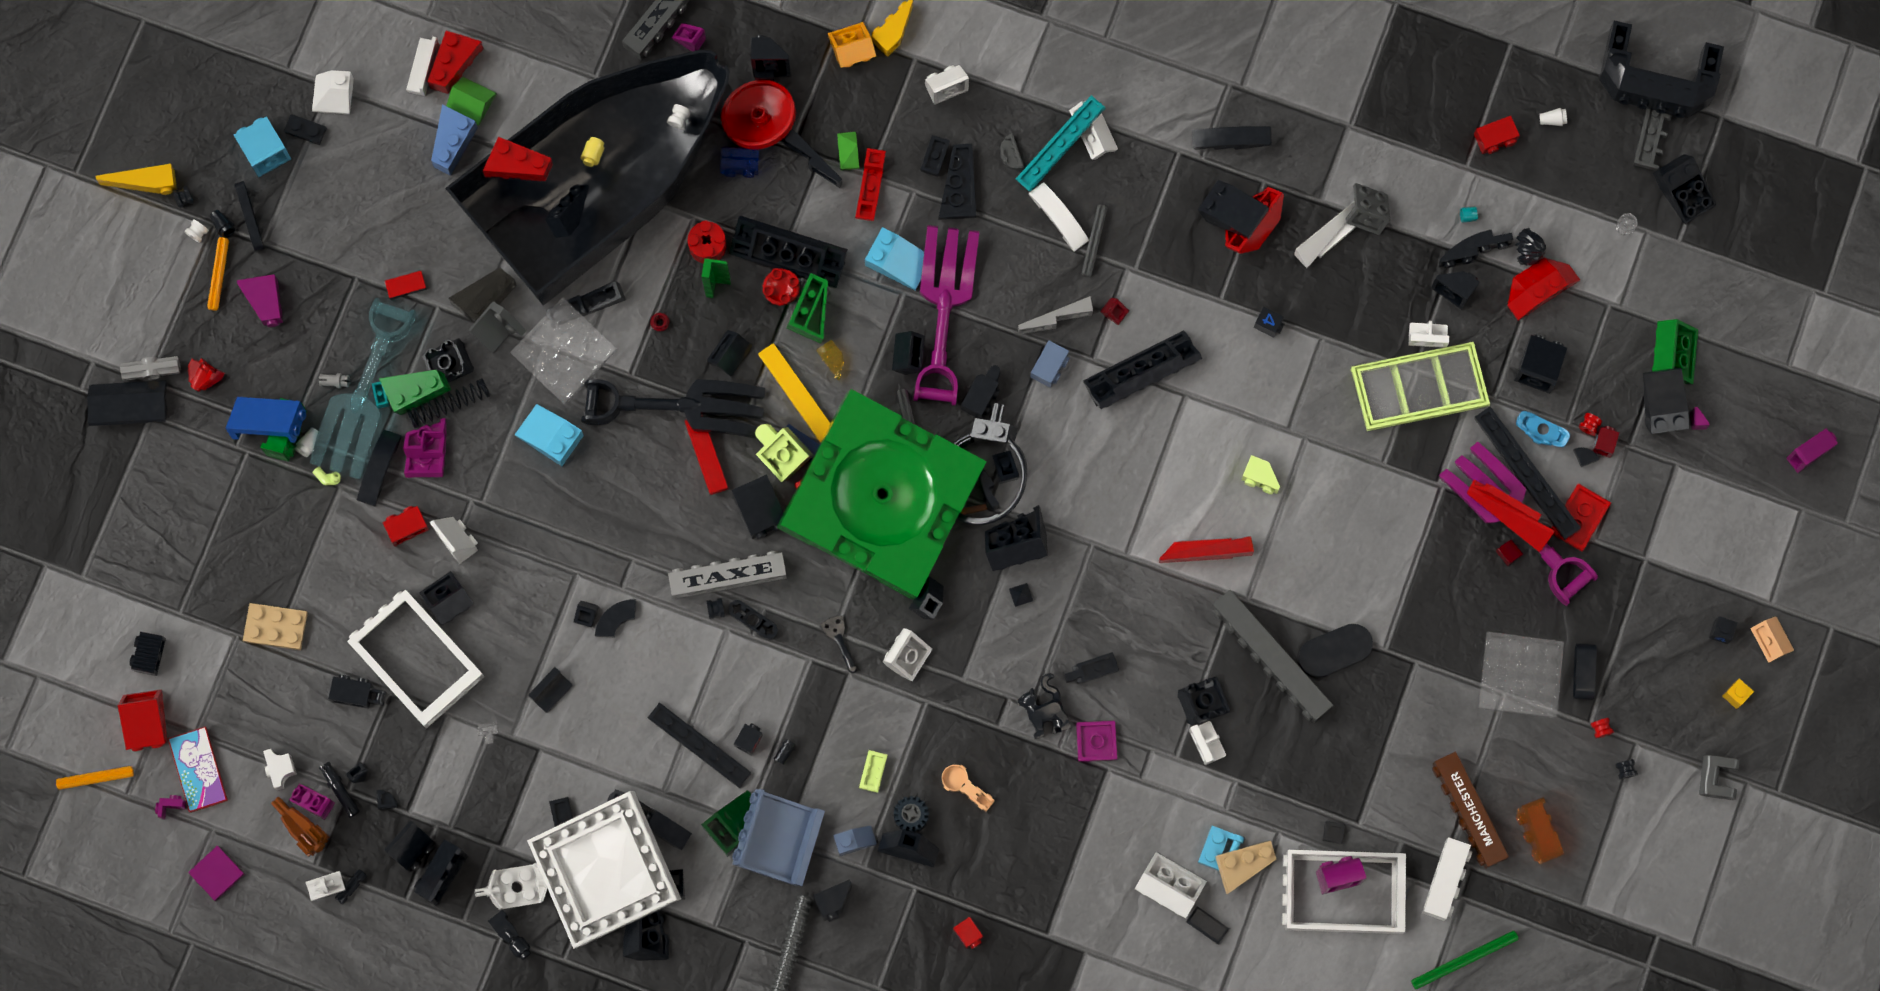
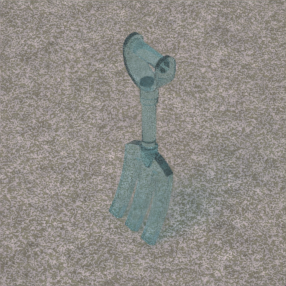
(357, 403)

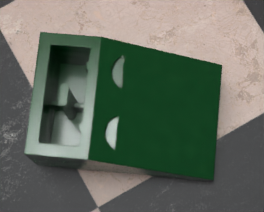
(727, 823)

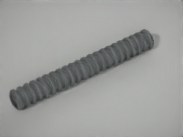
(792, 943)

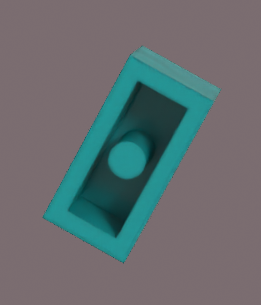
(380, 395)

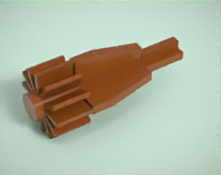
(309, 837)

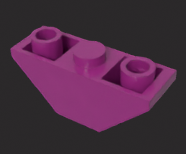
(312, 801)

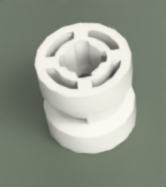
(679, 117)

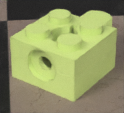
(781, 451)

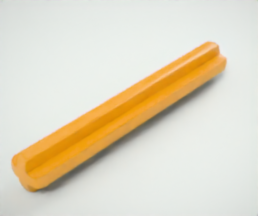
(218, 273)
(94, 777)

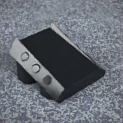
(450, 359)
(1203, 701)

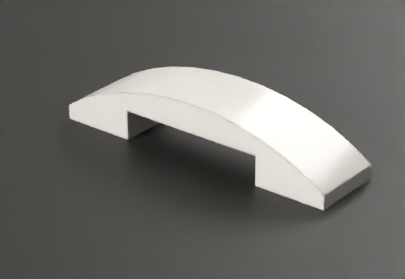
(1060, 216)

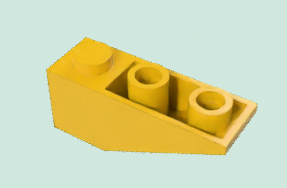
(891, 33)

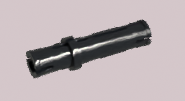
(338, 788)

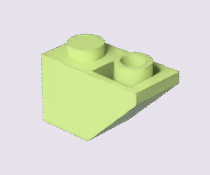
(1260, 474)

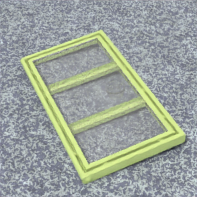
(1420, 386)

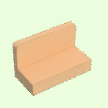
(1772, 639)

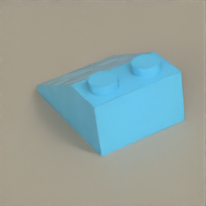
(896, 259)
(549, 434)

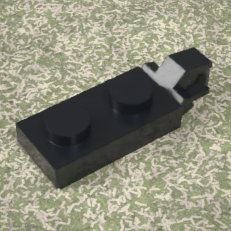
(1093, 669)

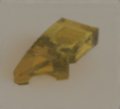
(832, 357)

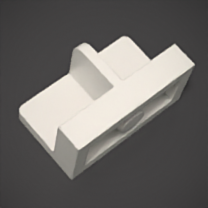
(1428, 335)
(1207, 742)

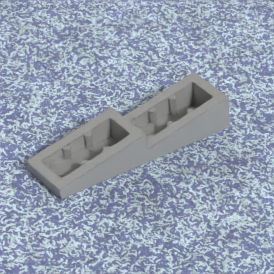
(1048, 321)

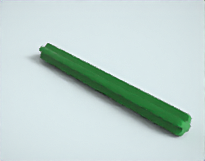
(1464, 960)

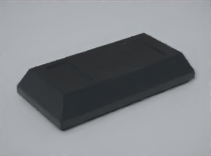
(1207, 925)

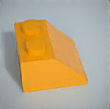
(852, 45)

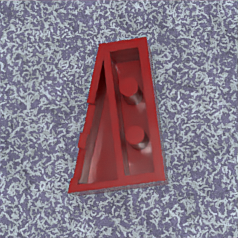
(516, 161)

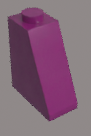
(264, 298)
(1812, 450)

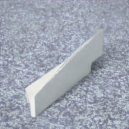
(1325, 238)

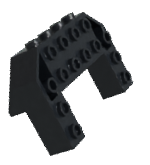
(1654, 89)

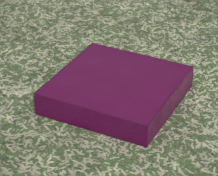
(1096, 741)
(216, 873)

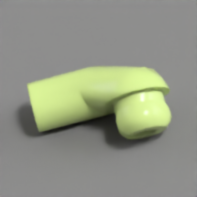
(327, 479)

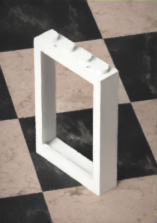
(451, 695)
(1398, 891)

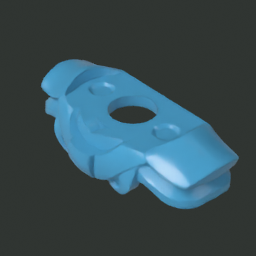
(1529, 423)

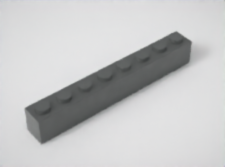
(1271, 656)

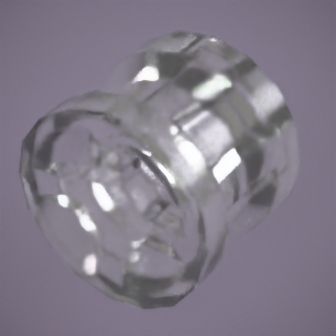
(1628, 220)

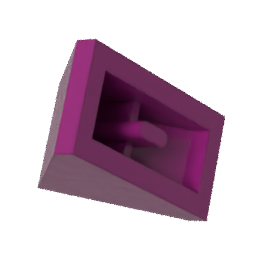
(690, 36)

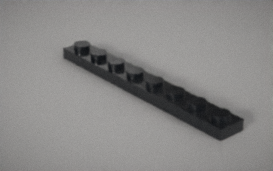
(1527, 473)

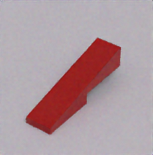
(707, 460)

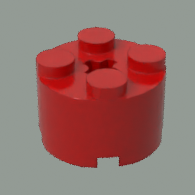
(707, 232)

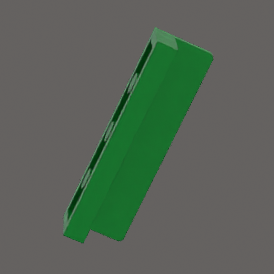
(714, 272)

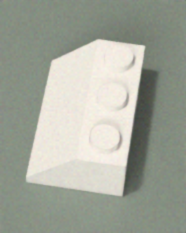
(1170, 885)

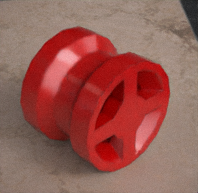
(1590, 424)
(1602, 728)

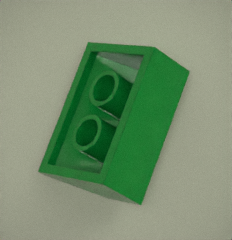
(1676, 348)

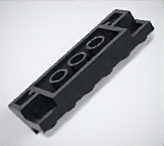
(787, 250)
(1142, 370)

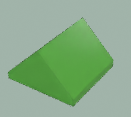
(470, 99)

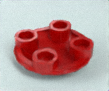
(781, 287)

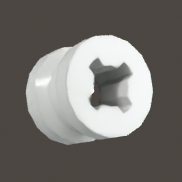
(196, 231)

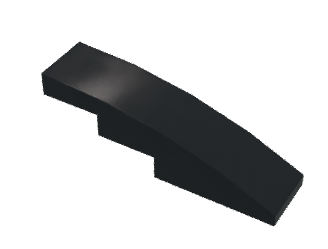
(1232, 137)

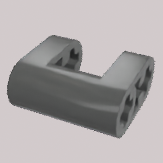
(1710, 775)

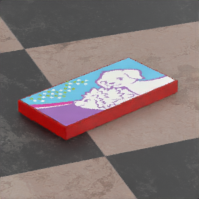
(197, 769)

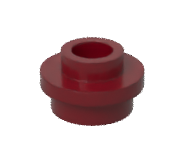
(659, 316)

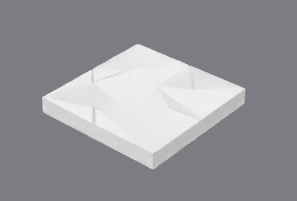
(604, 869)

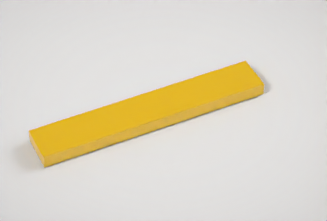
(795, 391)

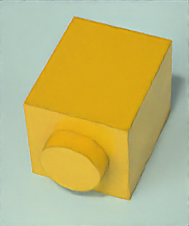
(1737, 693)

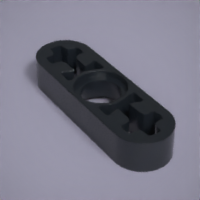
(767, 624)

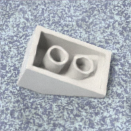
(454, 538)

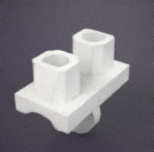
(325, 886)

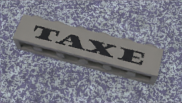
(727, 575)

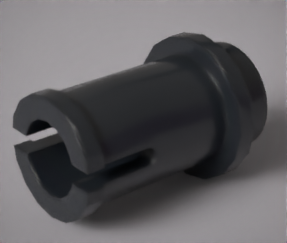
(784, 751)

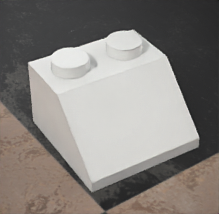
(947, 84)

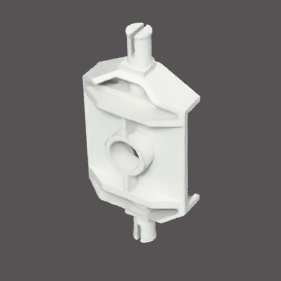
(501, 892)

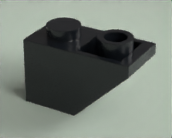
(928, 600)

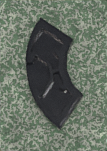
(615, 617)

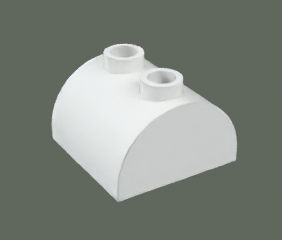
(907, 654)

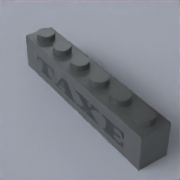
(652, 25)

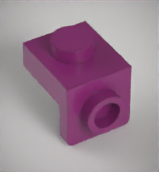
(172, 802)

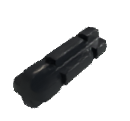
(351, 886)

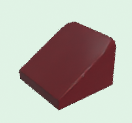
(1114, 310)
(1509, 552)

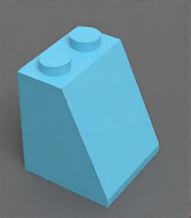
(262, 146)

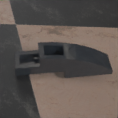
(1468, 249)

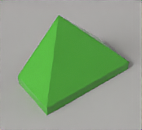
(848, 151)

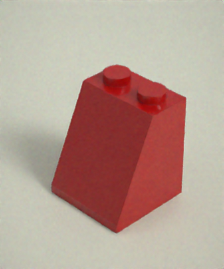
(143, 720)

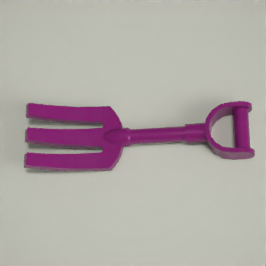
(945, 298)
(1516, 491)

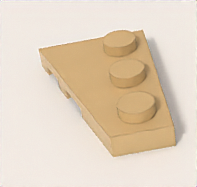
(1244, 863)

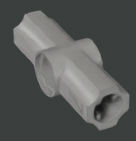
(150, 368)

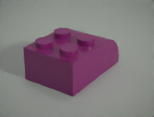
(1341, 875)

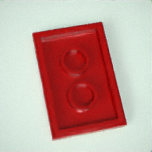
(1588, 511)

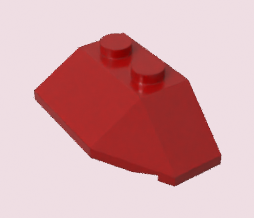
(1270, 198)
(1539, 285)

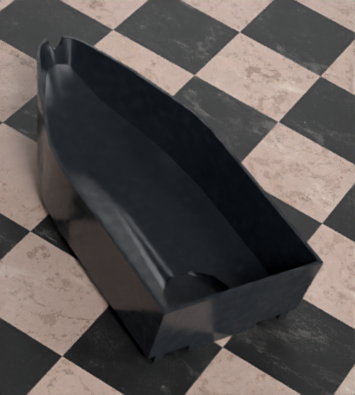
(630, 185)

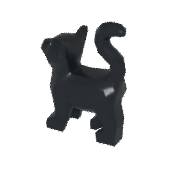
(1046, 712)

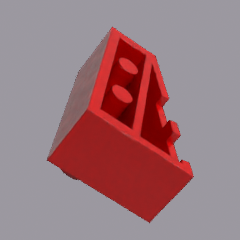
(452, 60)

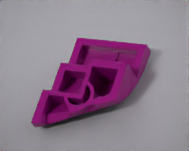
(426, 451)

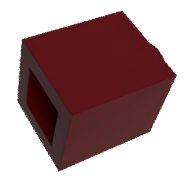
(1605, 441)

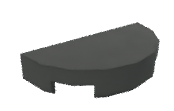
(1010, 154)

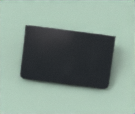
(729, 352)
(550, 690)

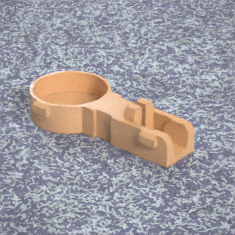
(953, 780)

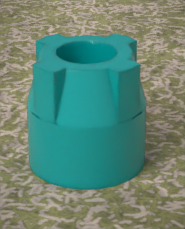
(1468, 214)

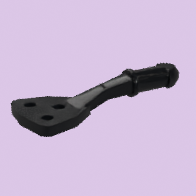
(838, 637)

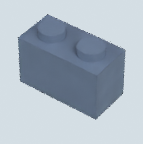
(1049, 364)

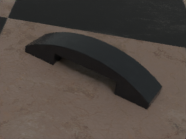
(377, 467)

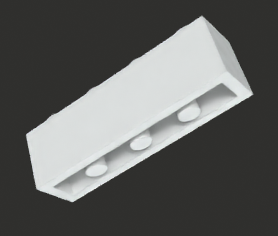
(1446, 879)

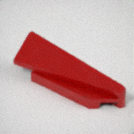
(1512, 513)
(1208, 550)

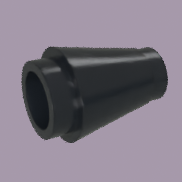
(222, 224)

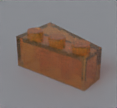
(1539, 831)

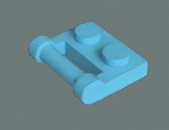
(1215, 845)

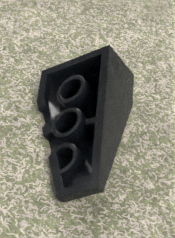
(646, 939)

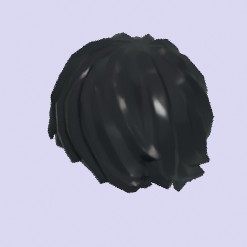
(1530, 246)

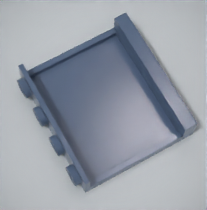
(777, 838)

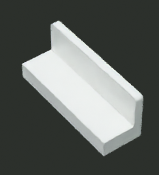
(422, 66)
(1097, 137)

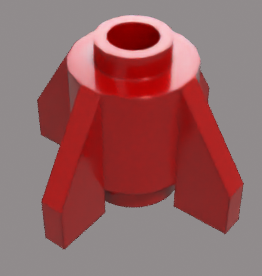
(203, 375)

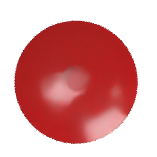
(758, 114)

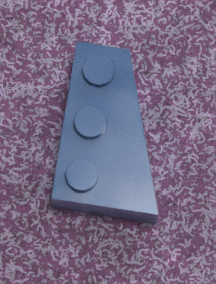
(451, 139)

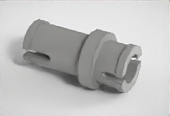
(335, 380)

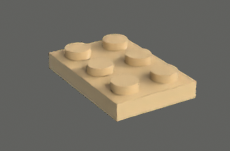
(275, 626)

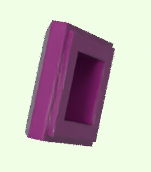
(1698, 421)

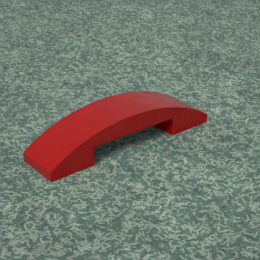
(870, 184)

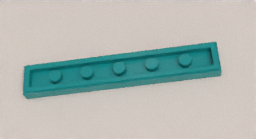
(1060, 143)

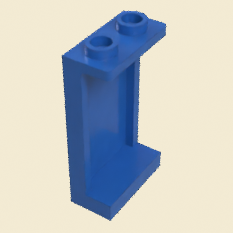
(266, 418)

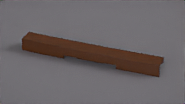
(974, 509)

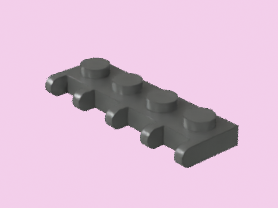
(1649, 139)

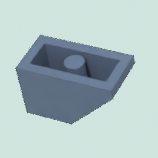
(854, 840)

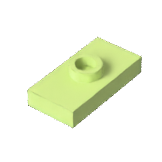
(873, 771)

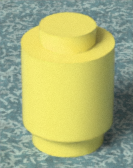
(592, 152)

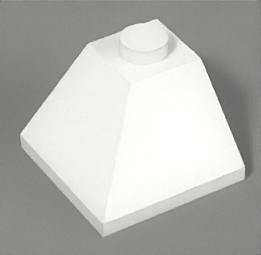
(333, 92)

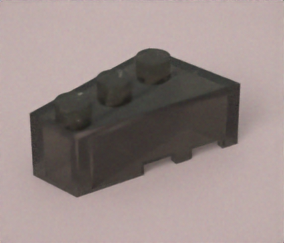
(478, 296)

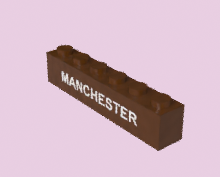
(1470, 810)

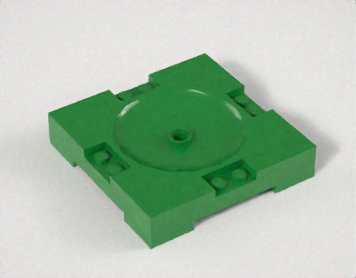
(923, 486)

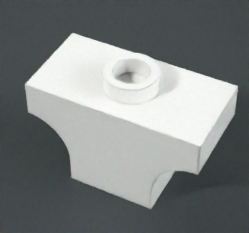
(279, 768)

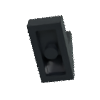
(1005, 467)

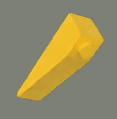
(150, 179)

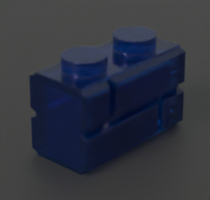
(739, 161)

